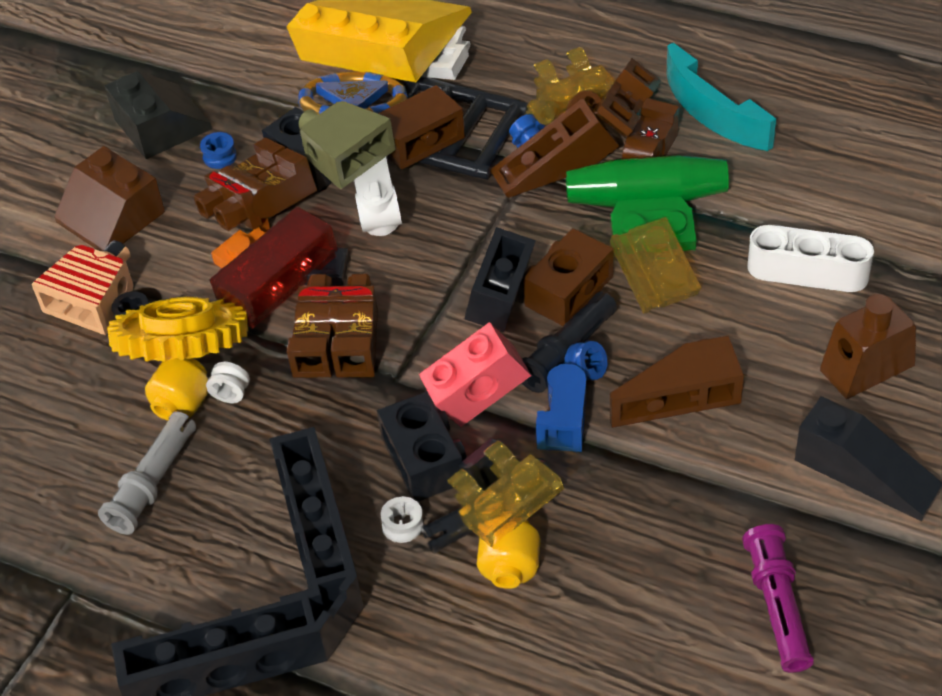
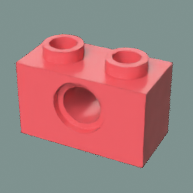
(474, 375)

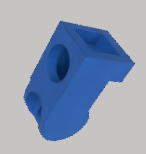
(564, 424)

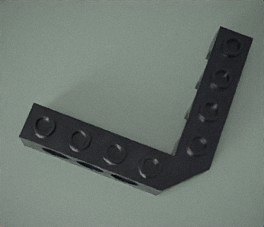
(273, 637)

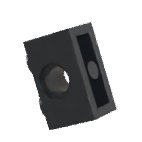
(499, 279)

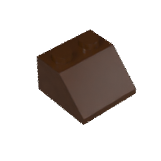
(108, 200)

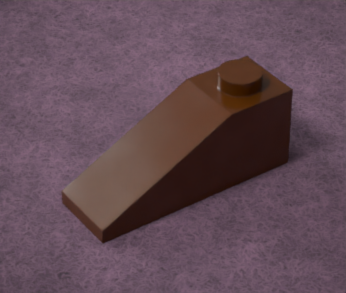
(565, 144)
(686, 381)

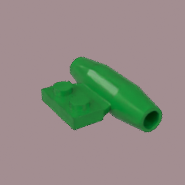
(649, 190)

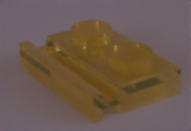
(655, 265)

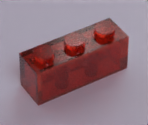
(275, 265)

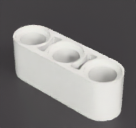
(810, 258)

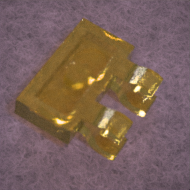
(581, 78)
(510, 500)

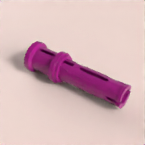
(774, 576)

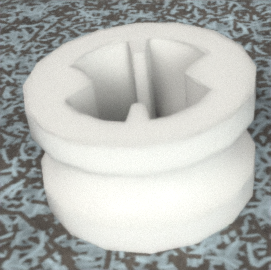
(227, 382)
(401, 532)

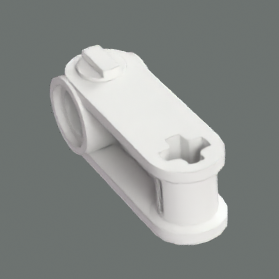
(377, 200)

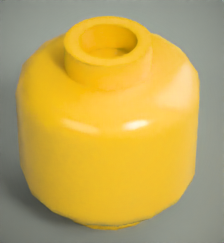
(177, 387)
(512, 558)

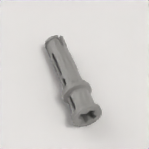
(139, 486)

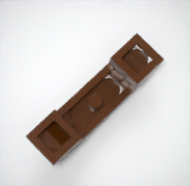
(626, 96)

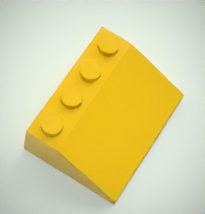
(376, 35)

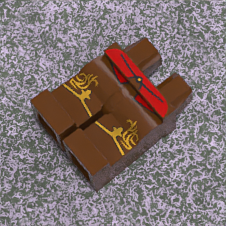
(256, 187)
(334, 325)

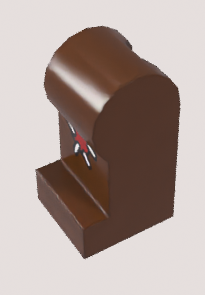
(654, 131)

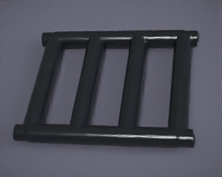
(479, 101)

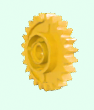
(177, 329)

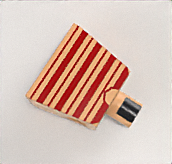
(85, 285)

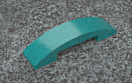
(740, 123)

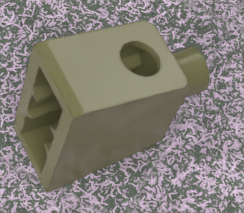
(345, 140)

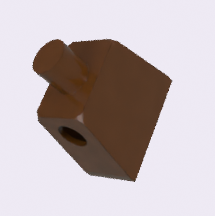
(869, 346)

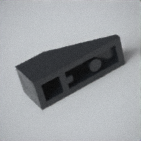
(864, 458)

